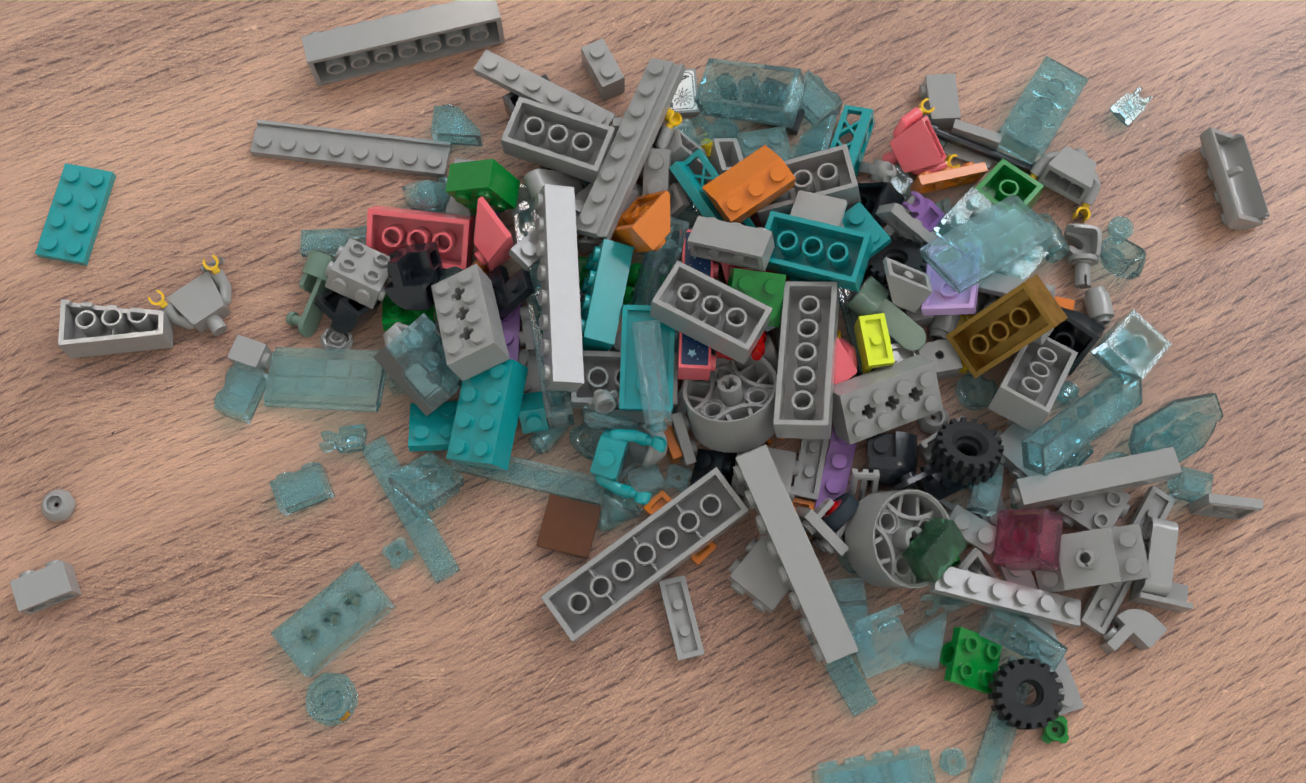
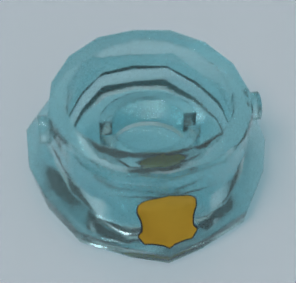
(331, 699)

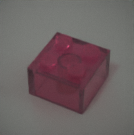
(1028, 539)

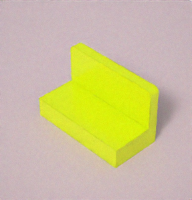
(873, 342)

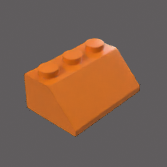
(750, 185)
(645, 222)

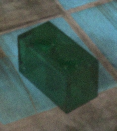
(934, 549)

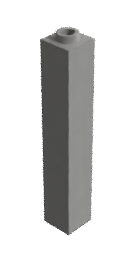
(1095, 478)

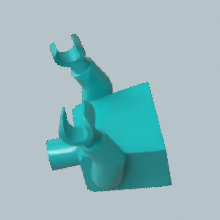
(611, 457)

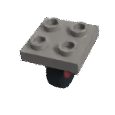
(829, 522)

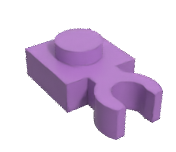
(924, 211)

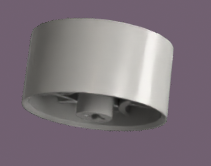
(734, 406)
(879, 545)

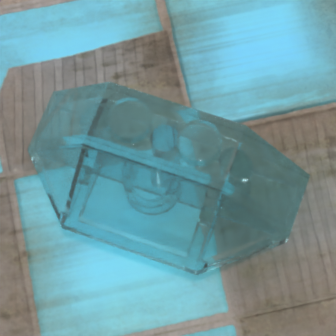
(1179, 424)

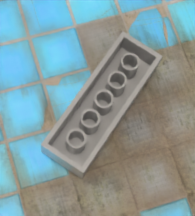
(806, 360)

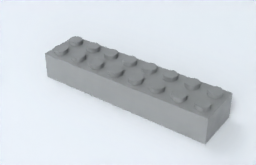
(402, 39)
(645, 555)
(795, 556)

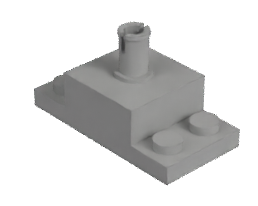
(1097, 559)

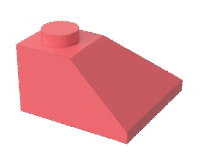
(491, 237)

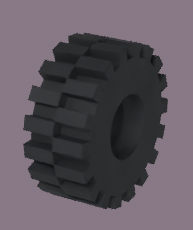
(899, 251)
(968, 437)
(1005, 694)

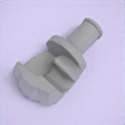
(1088, 244)

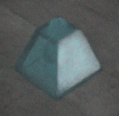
(817, 137)

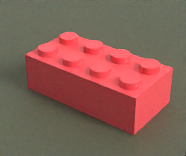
(398, 227)

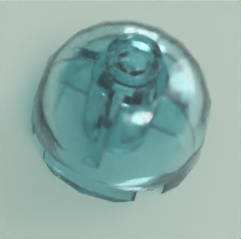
(427, 195)

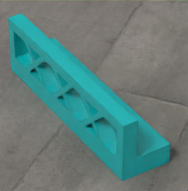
(861, 136)
(693, 186)

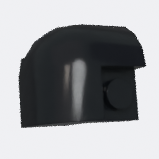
(413, 274)
(343, 311)
(893, 457)

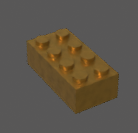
(1006, 326)

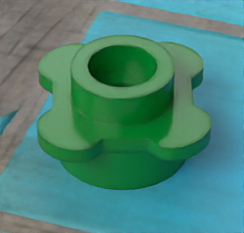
(1060, 735)

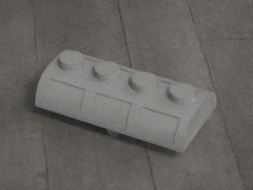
(1234, 179)

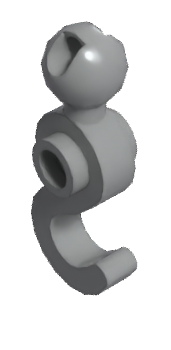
(879, 170)

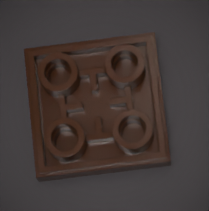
(568, 526)

